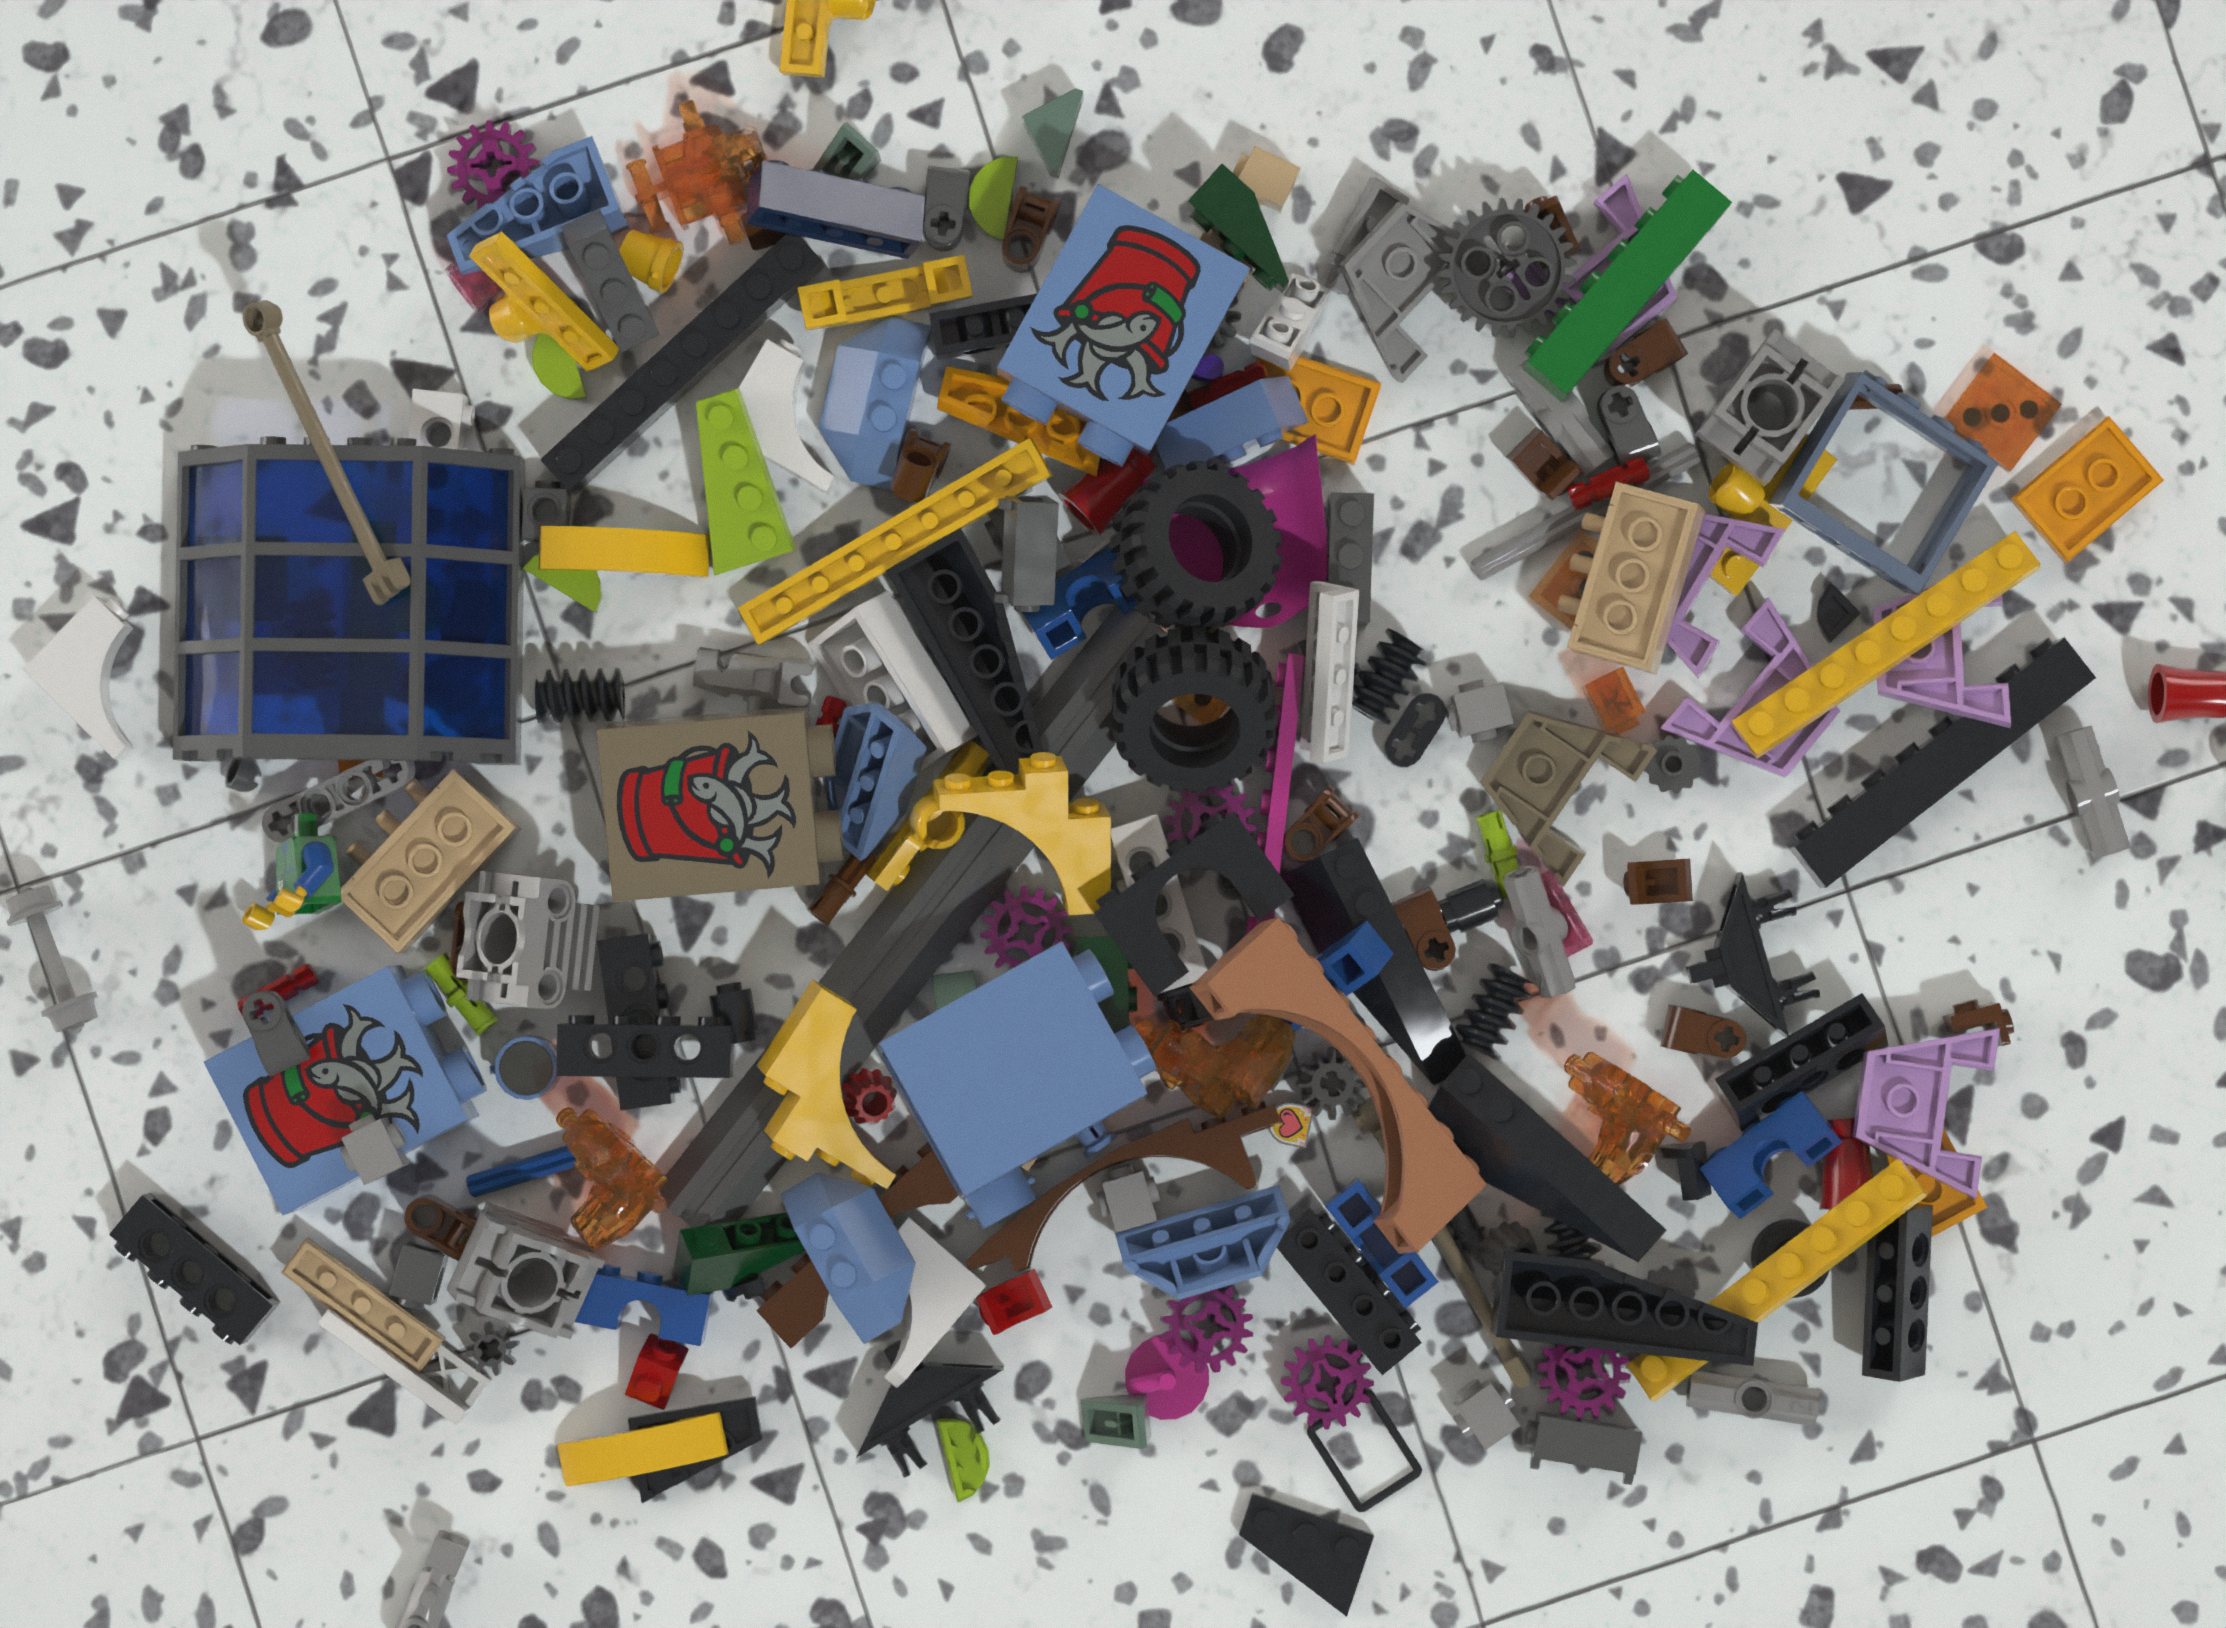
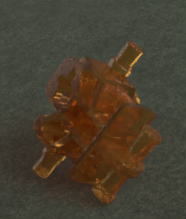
(700, 175)
(1221, 1073)
(1631, 1112)
(623, 1177)

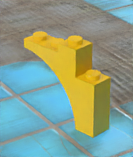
(1036, 804)
(807, 1063)

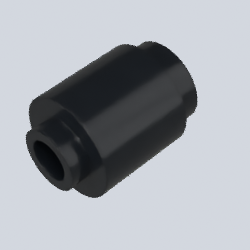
(1470, 906)
(737, 1009)

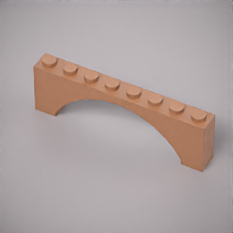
(1425, 1170)

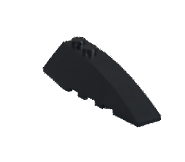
(972, 644)
(1338, 896)
(1536, 1163)
(1611, 1310)

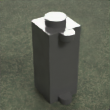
(1028, 552)
(1583, 1443)

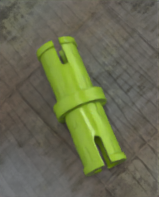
(1498, 847)
(474, 1012)

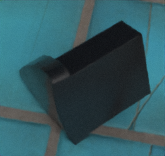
(1690, 1159)

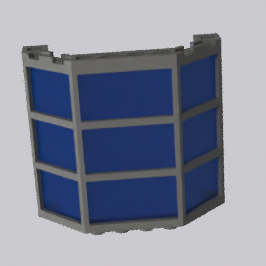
(283, 637)

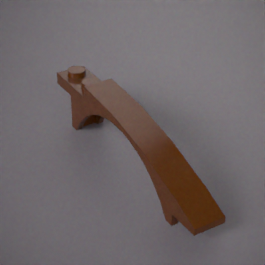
(1215, 1146)

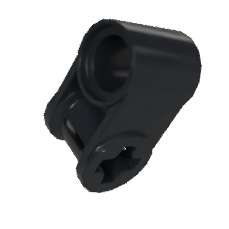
(1193, 1010)

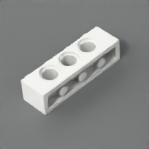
(437, 409)
(1148, 837)

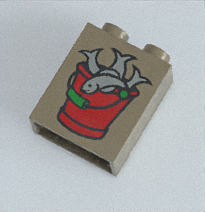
(717, 803)

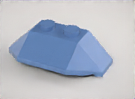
(873, 398)
(874, 775)
(1207, 1244)
(853, 1250)

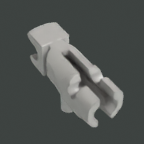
(753, 677)
(435, 1582)

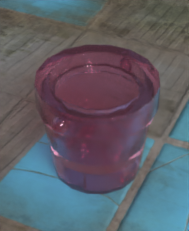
(474, 287)

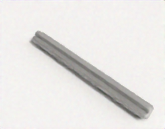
(1571, 519)

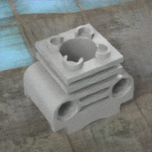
(1799, 384)
(526, 941)
(545, 1292)

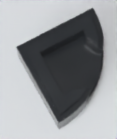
(1834, 612)
(749, 1288)

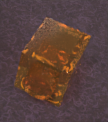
(1614, 701)

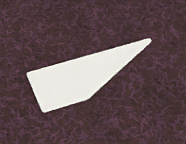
(1097, 548)

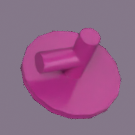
(1169, 1387)

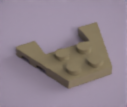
(1542, 771)

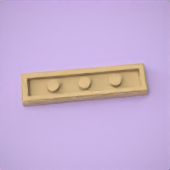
(363, 1305)

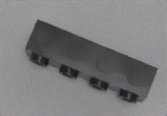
(1347, 1292)

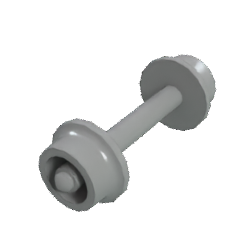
(32, 906)

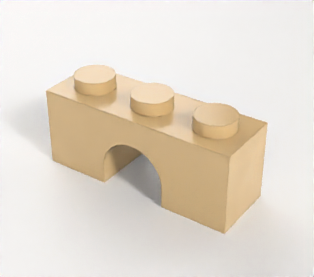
(1269, 179)

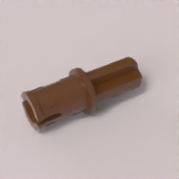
(840, 888)

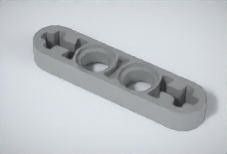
(336, 791)

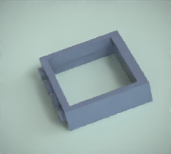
(1934, 430)

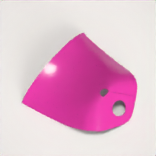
(1295, 494)

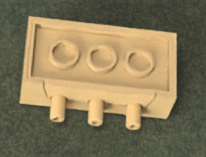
(1633, 577)
(425, 858)

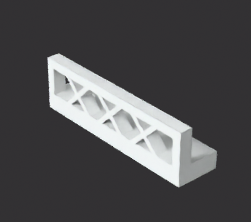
(1329, 671)
(420, 1384)

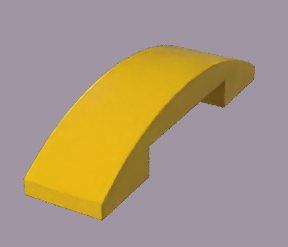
(885, 294)
(624, 550)
(642, 1450)

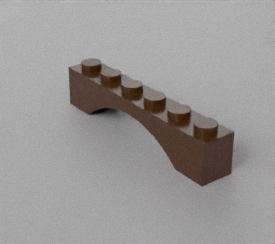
(802, 1301)

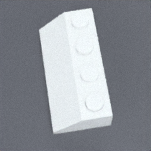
(879, 659)

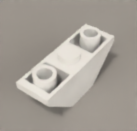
(1289, 322)

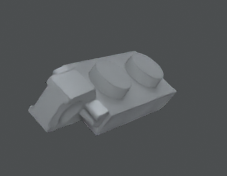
(1369, 210)

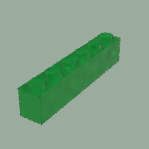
(1626, 285)

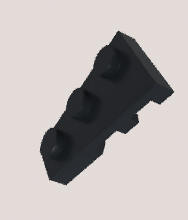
(740, 1427)
(1310, 1547)

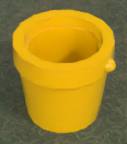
(652, 259)

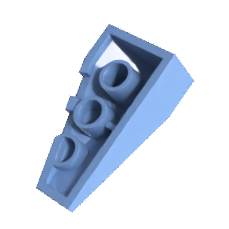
(535, 208)

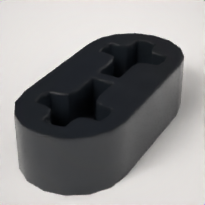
(1423, 736)

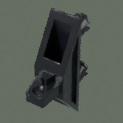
(1741, 960)
(922, 1393)

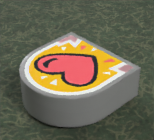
(1295, 1124)

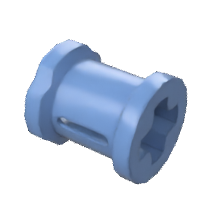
(1095, 1139)

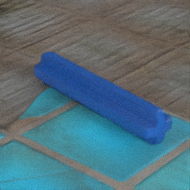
(520, 1171)

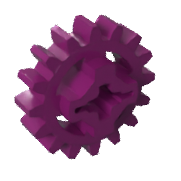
(491, 149)
(1197, 808)
(1017, 914)
(1204, 1346)
(1345, 1373)
(1601, 1382)

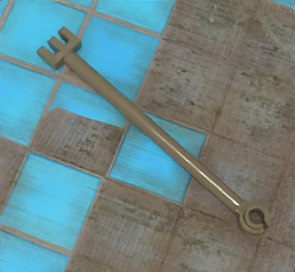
(388, 576)
(1514, 1363)

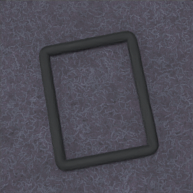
(1417, 1470)

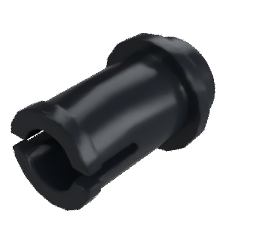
(1467, 1228)

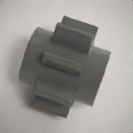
(481, 1349)

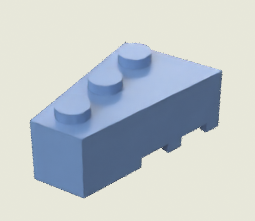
(1233, 424)

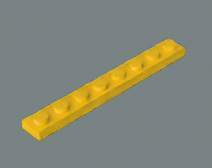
(894, 541)
(1886, 644)
(1797, 1265)

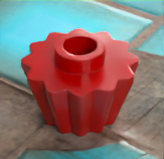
(859, 1086)

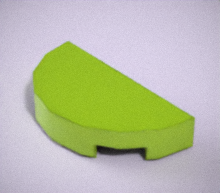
(992, 195)
(557, 369)
(579, 585)
(965, 1454)

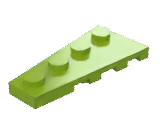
(739, 491)

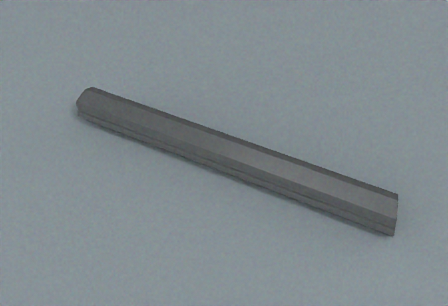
(908, 935)

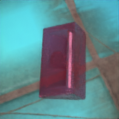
(1578, 936)

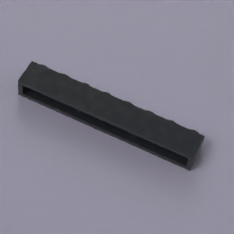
(682, 362)
(1937, 765)

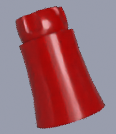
(1100, 497)
(2186, 694)
(1845, 1166)

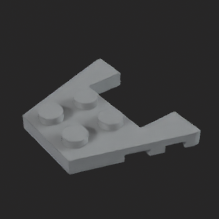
(1395, 272)

